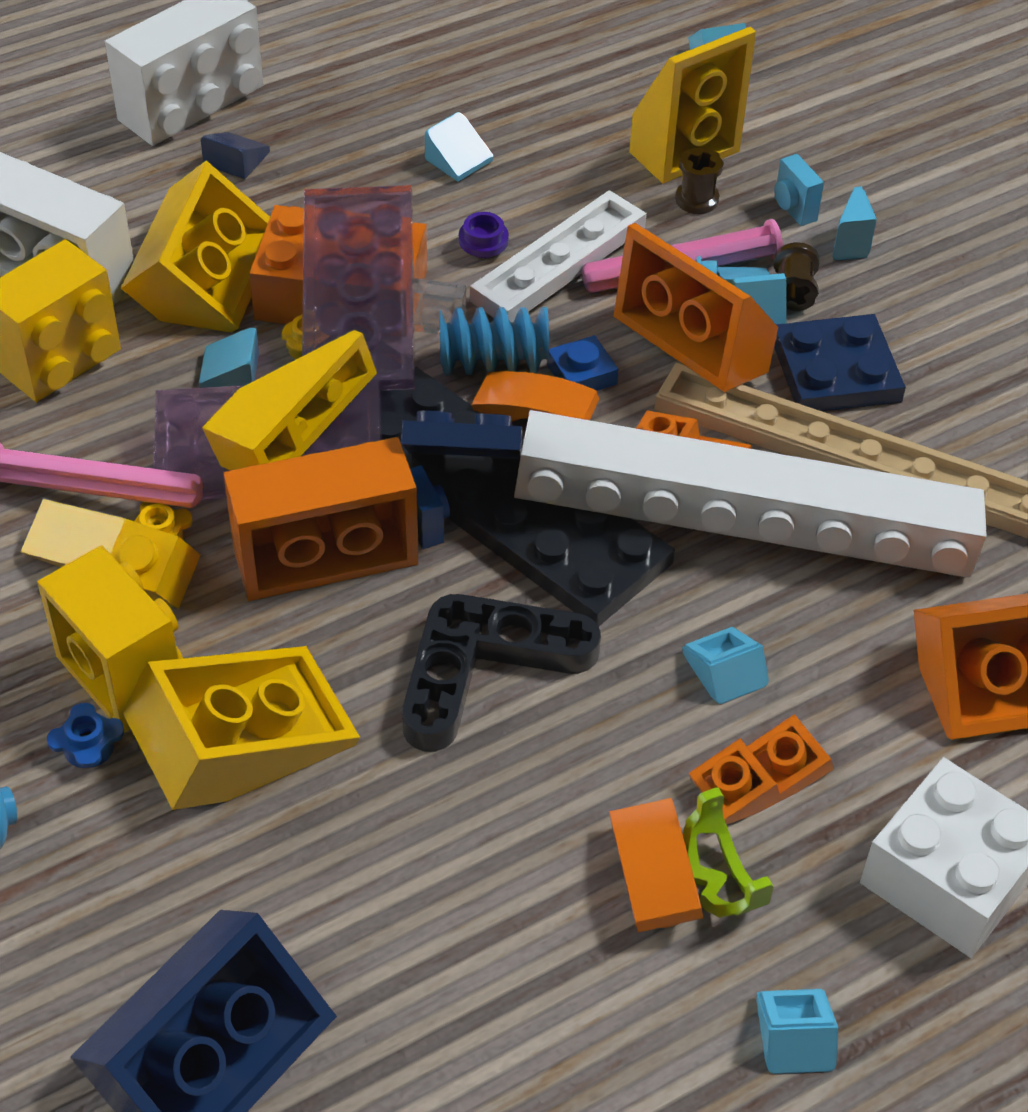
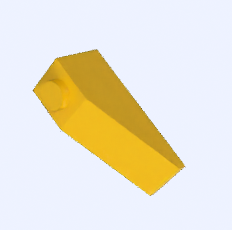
(291, 405)
(159, 558)

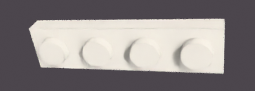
(557, 256)

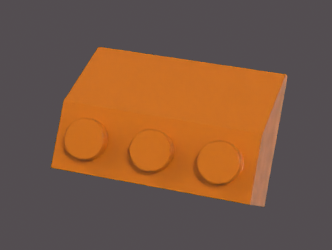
(692, 312)
(976, 664)

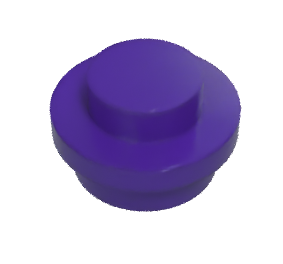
(483, 235)

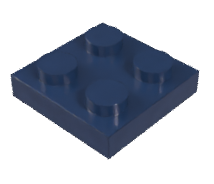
(838, 363)
(439, 435)

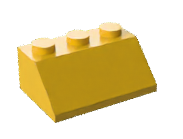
(199, 253)

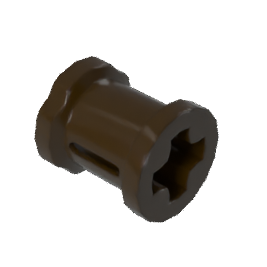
(699, 179)
(799, 265)

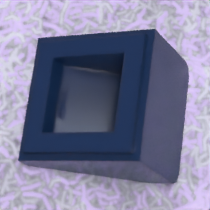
(233, 153)

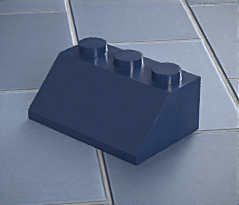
(208, 1024)

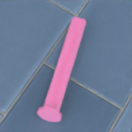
(724, 248)
(100, 478)

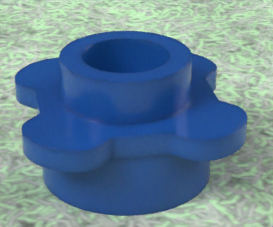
(90, 749)

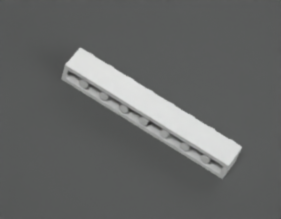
(751, 494)

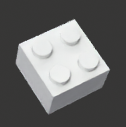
(952, 857)

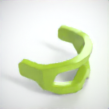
(709, 819)

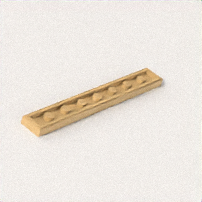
(828, 438)

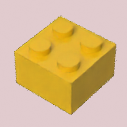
(55, 320)
(106, 627)

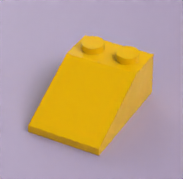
(694, 104)
(234, 722)

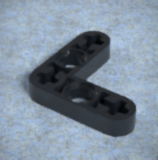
(466, 645)

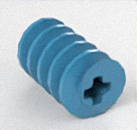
(494, 340)

